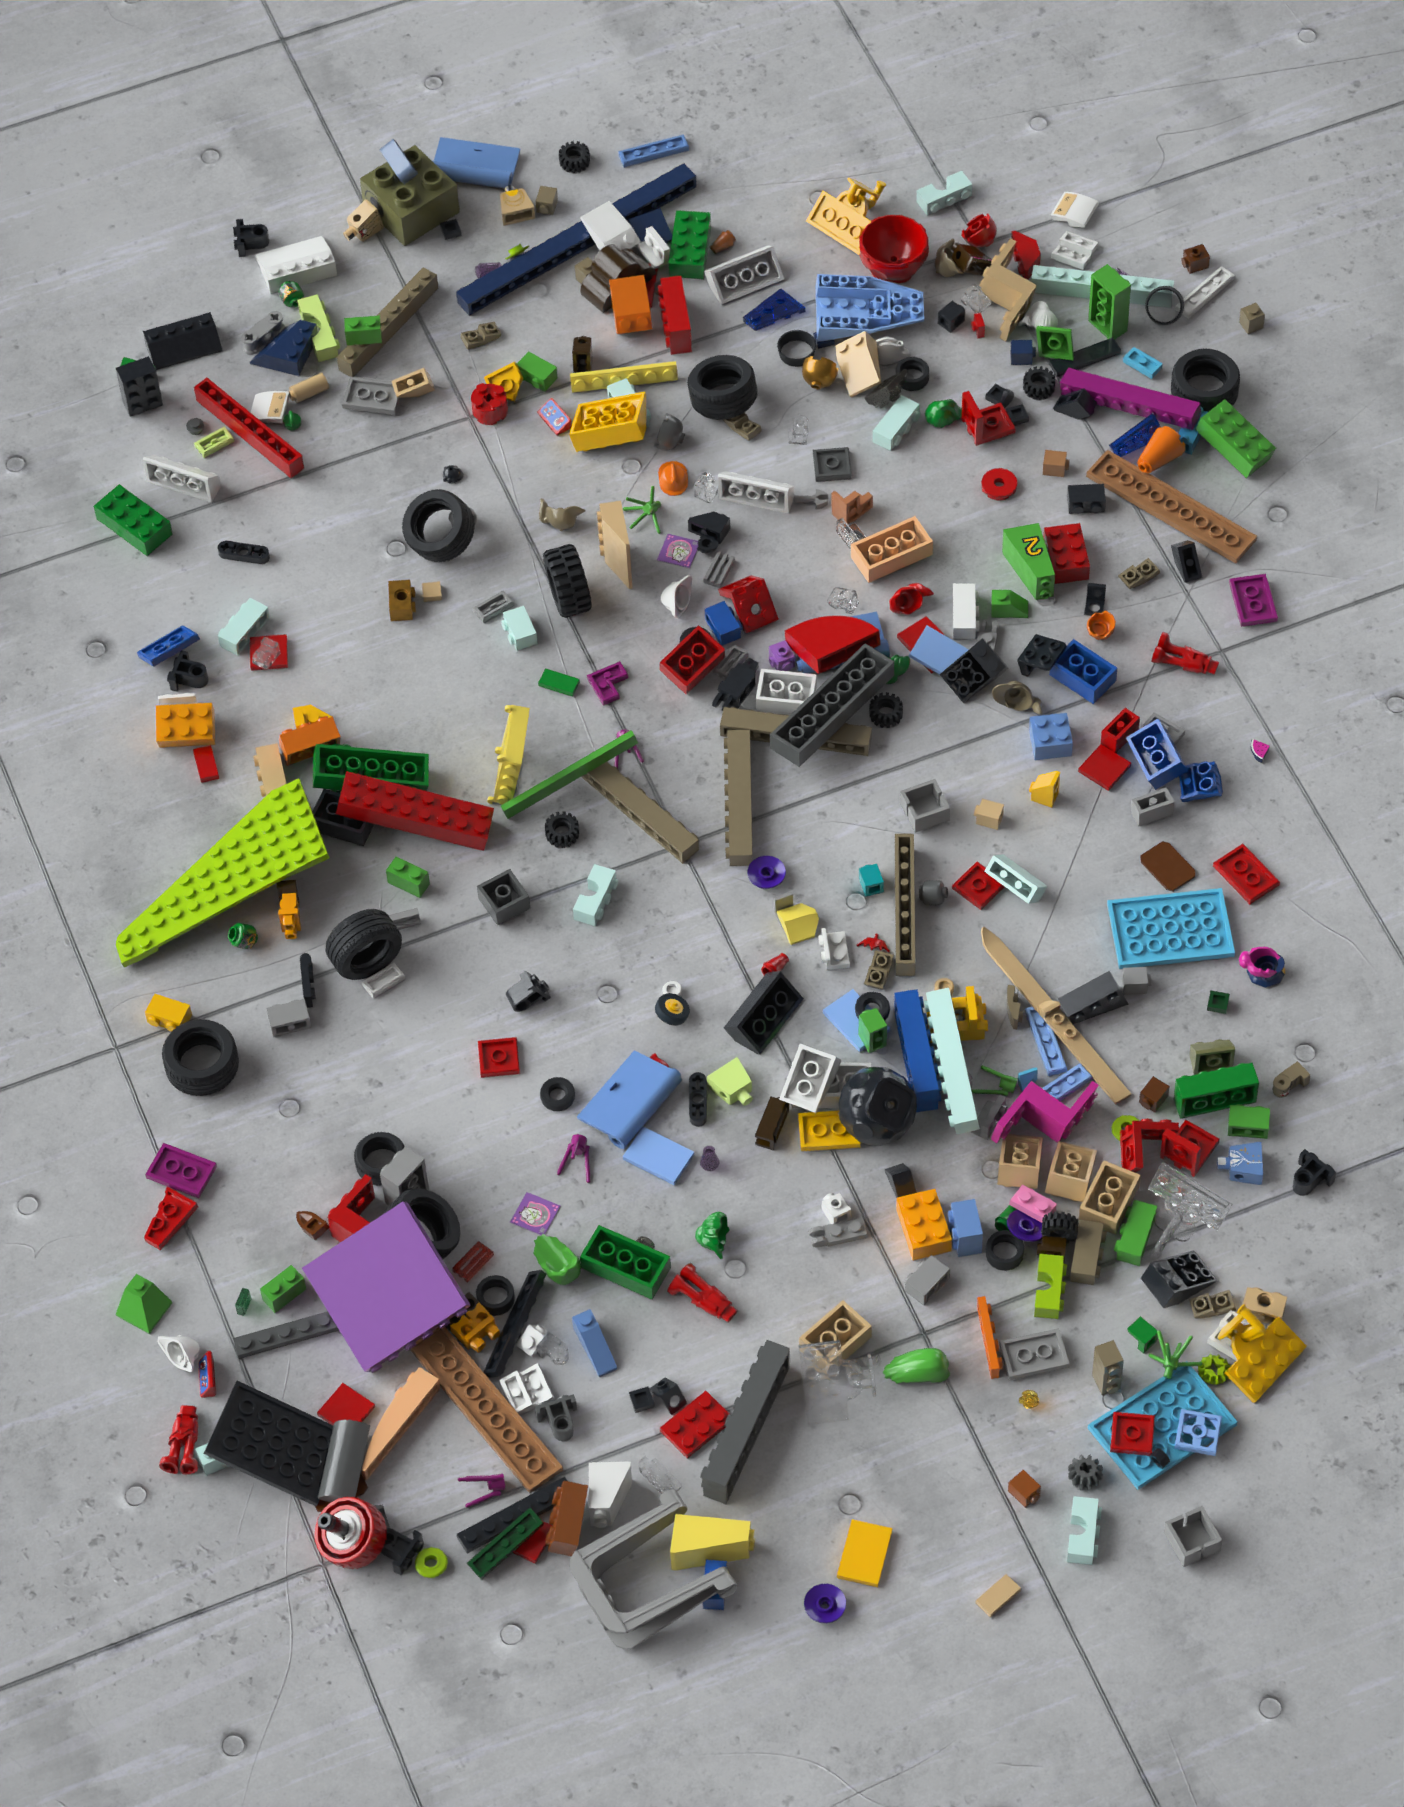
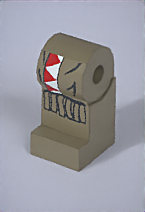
(1290, 1078)

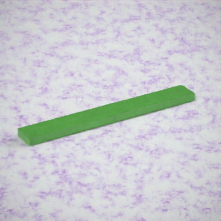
(569, 774)

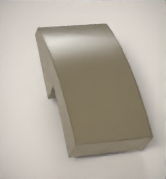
(484, 334)
(743, 426)
(1140, 574)
(879, 969)
(1013, 1007)
(1208, 1306)

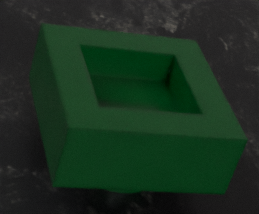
(1218, 1002)

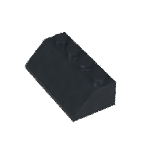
(182, 341)
(764, 1012)

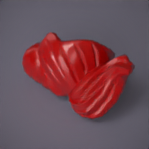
(909, 598)

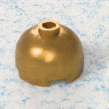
(819, 372)

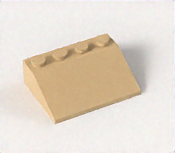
(614, 540)

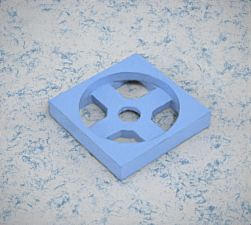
(1200, 1417)

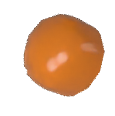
(1101, 625)

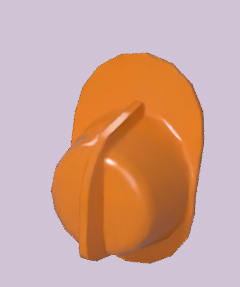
(673, 478)

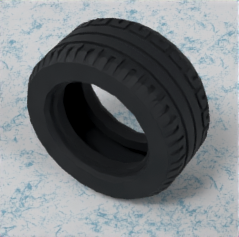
(1206, 363)
(726, 402)
(418, 513)
(363, 944)
(194, 1034)
(436, 1216)

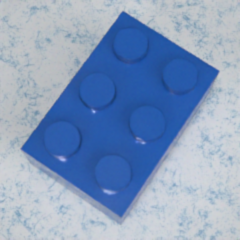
(1084, 672)
(1156, 754)

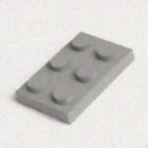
(370, 396)
(1034, 1354)

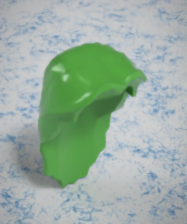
(556, 1260)
(918, 1366)

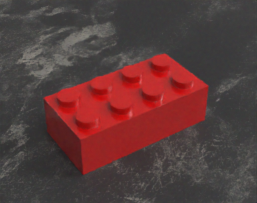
(674, 315)

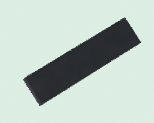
(1086, 356)

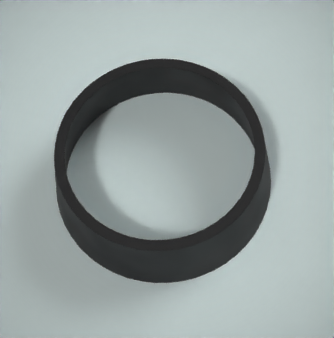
(1172, 290)
(795, 335)

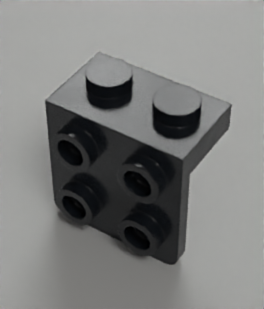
(1041, 654)

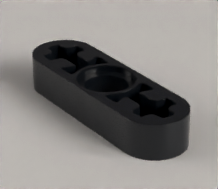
(237, 547)
(698, 1092)

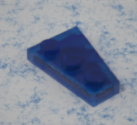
(774, 308)
(1136, 437)

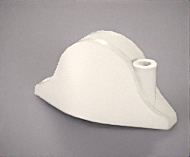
(891, 350)
(677, 596)
(180, 1350)

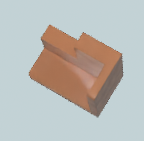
(852, 506)

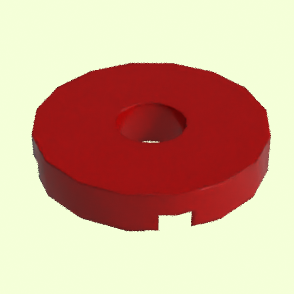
(999, 475)

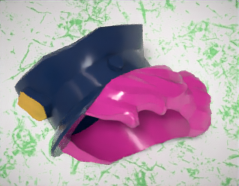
(1263, 966)

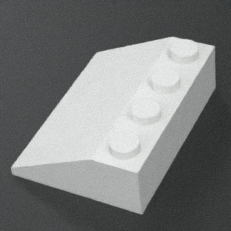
(297, 262)

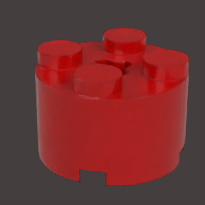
(489, 403)

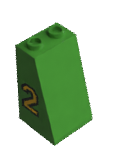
(1029, 558)

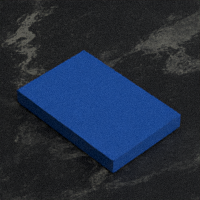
(168, 645)

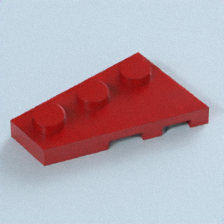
(171, 1216)

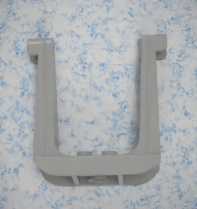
(635, 1627)

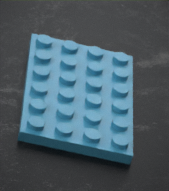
(1170, 928)
(1165, 1401)

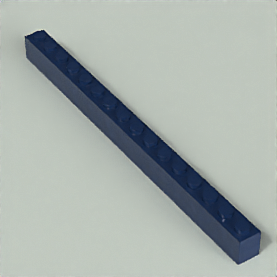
(570, 242)

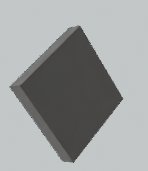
(832, 464)

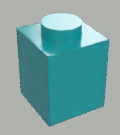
(871, 880)

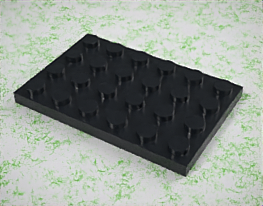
(271, 1442)

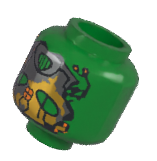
(290, 293)
(242, 935)

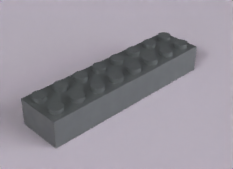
(831, 705)
(745, 1422)

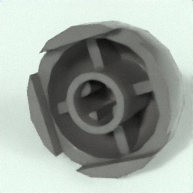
(670, 433)

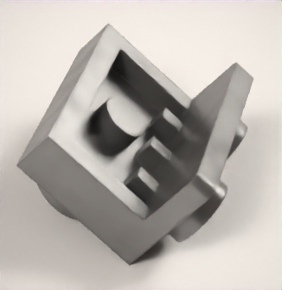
(990, 1116)

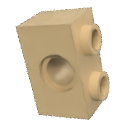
(1275, 1301)

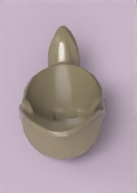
(943, 261)
(559, 518)
(1016, 696)

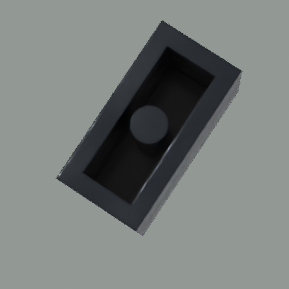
(1086, 498)

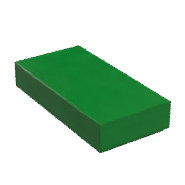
(559, 682)

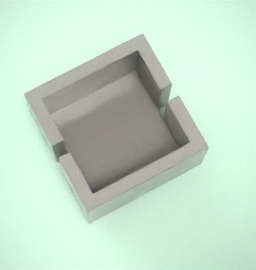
(922, 805)
(1195, 1538)

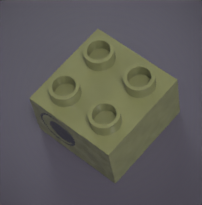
(418, 205)

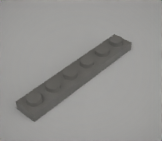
(284, 1334)

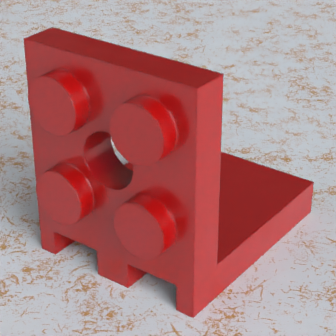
(978, 420)
(744, 595)
(1132, 1138)
(1183, 1152)

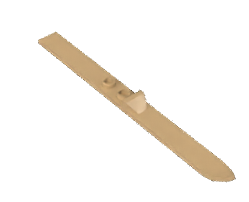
(1054, 1017)

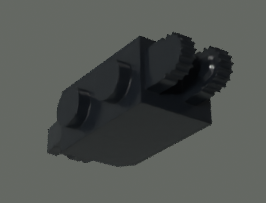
(737, 685)

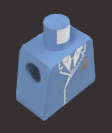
(1244, 1163)

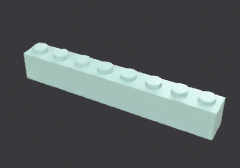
(1077, 284)
(952, 1061)

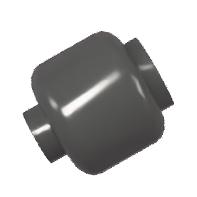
(933, 892)

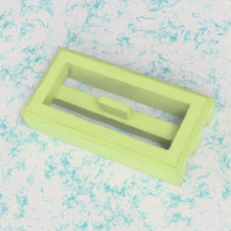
(215, 444)

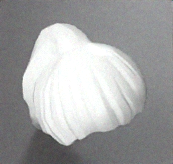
(1039, 316)

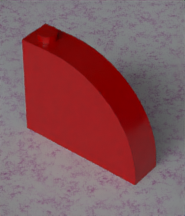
(830, 640)

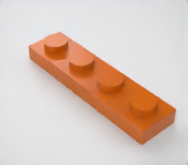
(988, 1330)

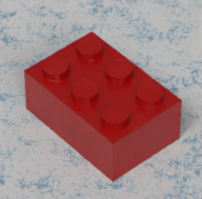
(1067, 553)
(692, 659)

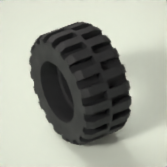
(567, 580)

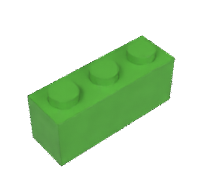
(1135, 1232)

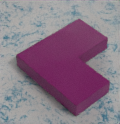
(604, 680)

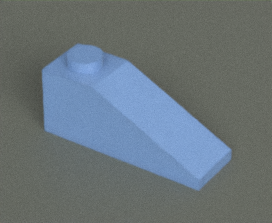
(593, 1342)

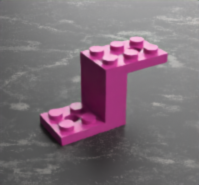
(1045, 1112)

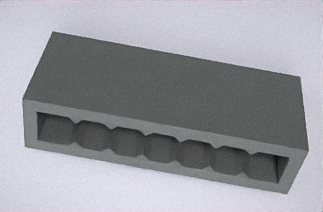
(344, 1460)

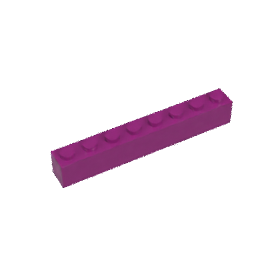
(1133, 398)

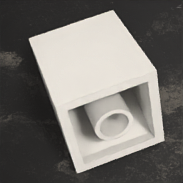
(607, 1490)

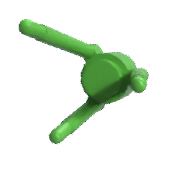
(1007, 1083)

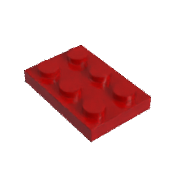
(695, 1424)

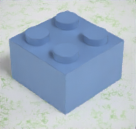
(1050, 736)
(965, 1228)

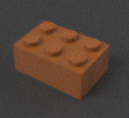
(566, 1518)

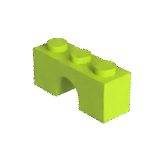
(1048, 1301)

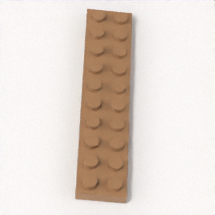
(1171, 506)
(487, 1409)

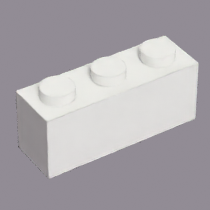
(965, 611)

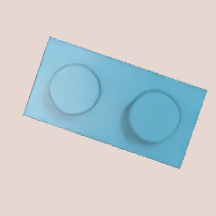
(1142, 362)

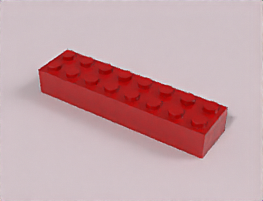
(415, 811)

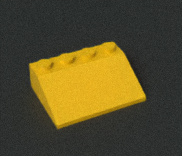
(609, 422)

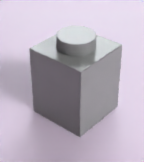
(1135, 980)

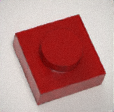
(978, 325)

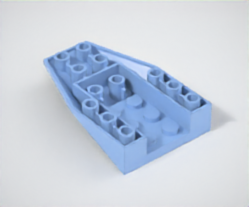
(863, 303)

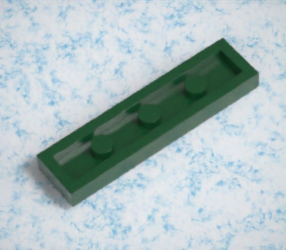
(505, 1543)

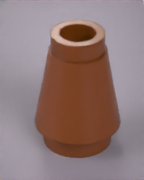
(724, 241)

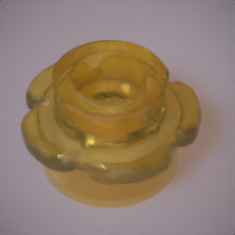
(1029, 1399)

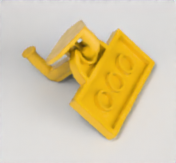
(845, 216)
(1259, 1352)

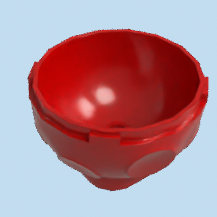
(893, 247)

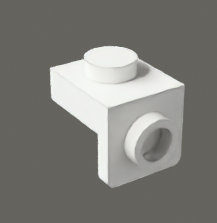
(531, 1339)

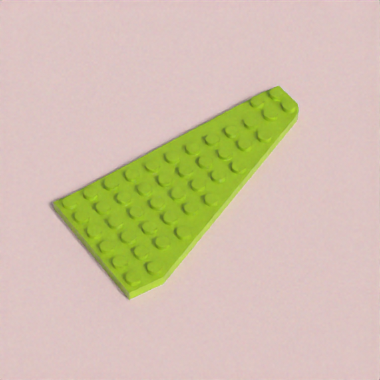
(259, 851)

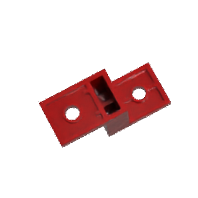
(346, 1217)

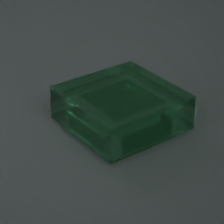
(243, 1302)

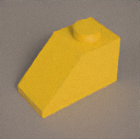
(1046, 788)

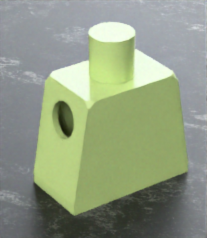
(731, 1083)

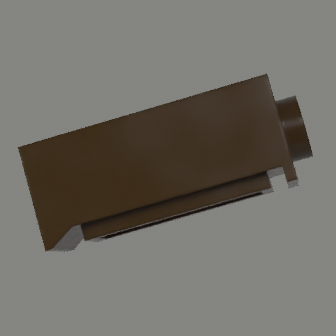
(771, 1123)

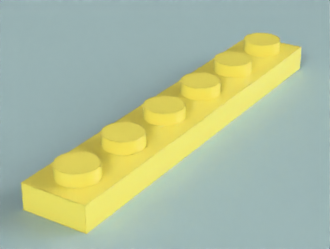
(635, 375)

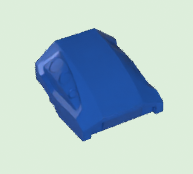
(1200, 781)

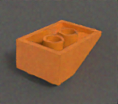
(630, 304)

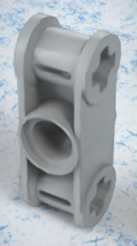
(262, 332)

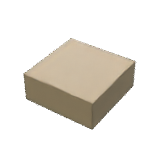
(431, 591)

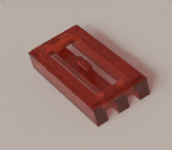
(480, 1263)

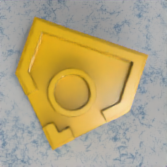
(509, 378)
(307, 714)

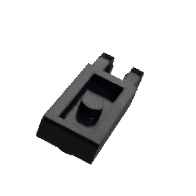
(307, 978)

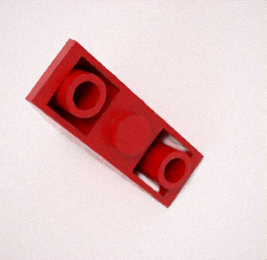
(1025, 253)

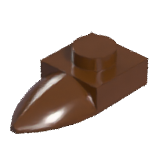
(311, 1224)

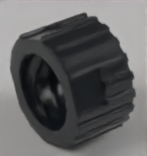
(1160, 1458)

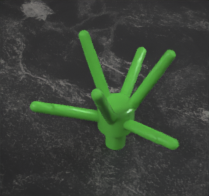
(648, 507)
(1172, 1362)

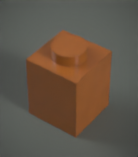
(1024, 1488)

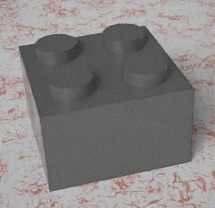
(503, 897)

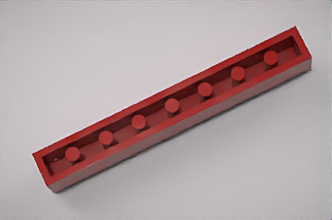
(249, 427)

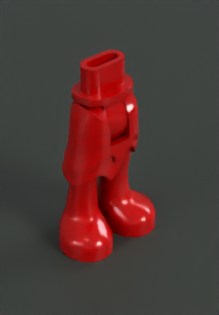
(1191, 660)
(708, 1299)
(183, 1433)

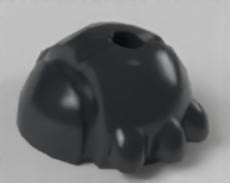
(452, 474)
(707, 544)

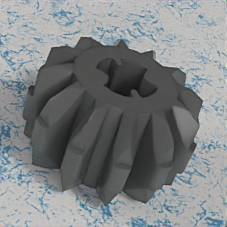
(1078, 1475)

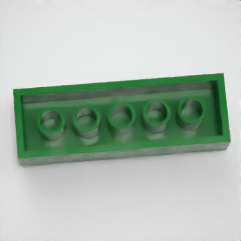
(398, 767)

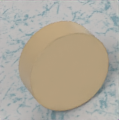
(944, 983)

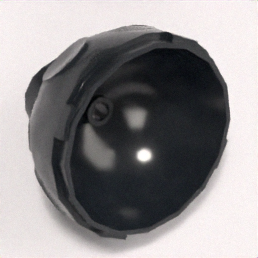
(865, 1108)

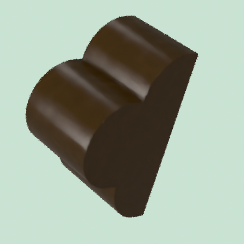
(612, 264)

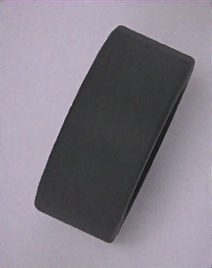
(918, 364)
(1004, 1264)
(496, 1281)

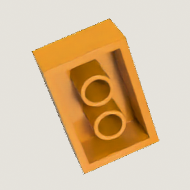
(185, 725)
(924, 1224)

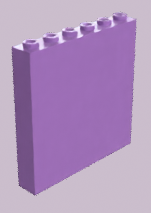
(386, 1287)

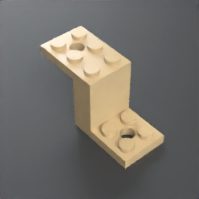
(1007, 289)

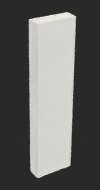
(1206, 291)

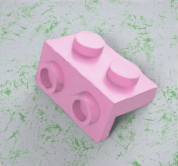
(1032, 1203)

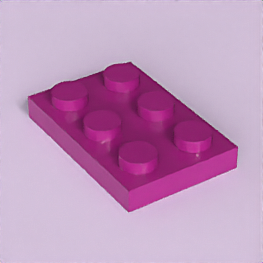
(1253, 600)
(181, 1170)

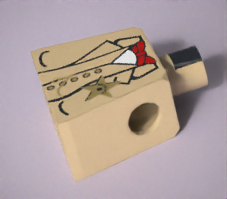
(363, 222)

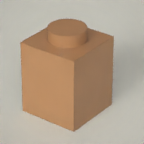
(1055, 463)

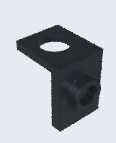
(1095, 595)
(666, 1390)

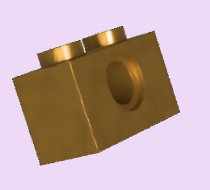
(400, 600)

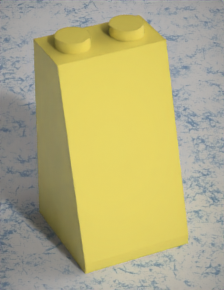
(709, 1538)

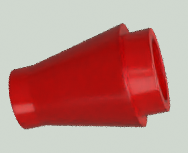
(775, 964)

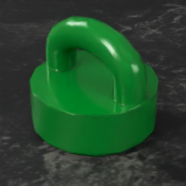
(292, 421)

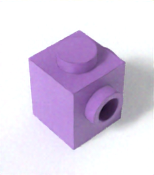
(781, 656)

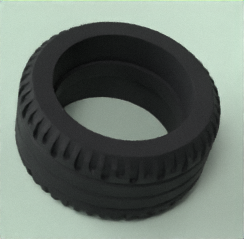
(370, 1143)

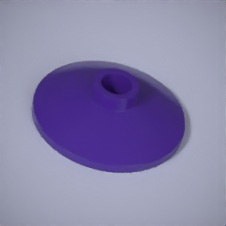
(766, 866)
(1024, 1226)
(821, 1595)

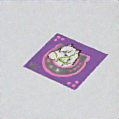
(678, 550)
(535, 1213)

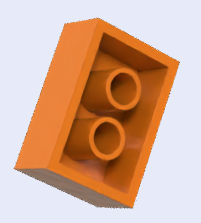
(300, 743)

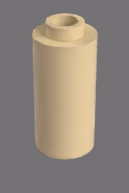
(308, 388)

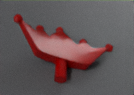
(874, 943)

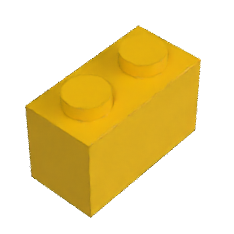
(167, 1012)

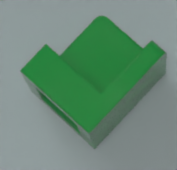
(1144, 1333)

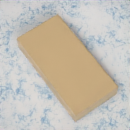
(998, 1595)

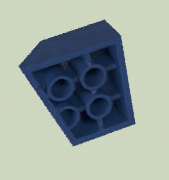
(288, 349)

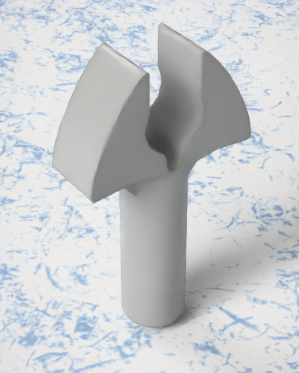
(815, 499)

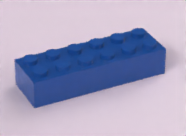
(916, 1049)

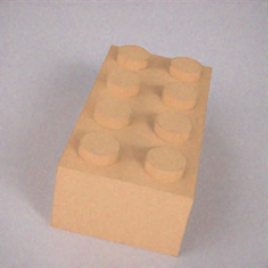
(891, 549)

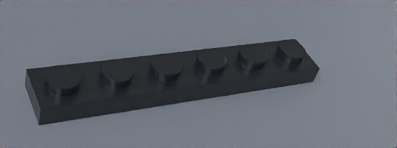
(514, 1324)
(492, 1526)

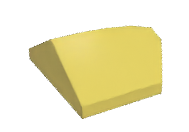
(798, 922)

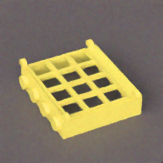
(511, 754)

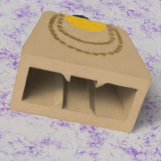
(516, 206)

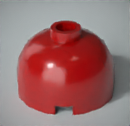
(980, 231)

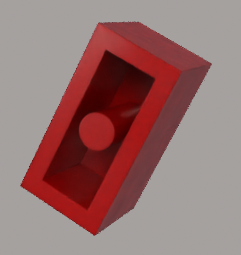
(1115, 733)

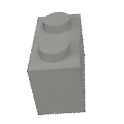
(1152, 807)
(288, 1017)
(927, 1279)

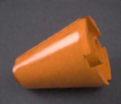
(1161, 449)

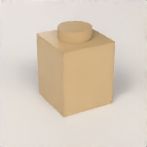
(989, 814)

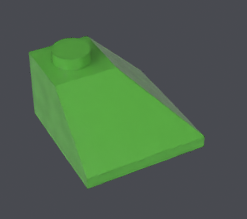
(1055, 342)
(142, 1304)

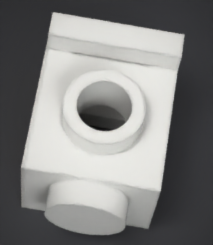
(836, 1208)

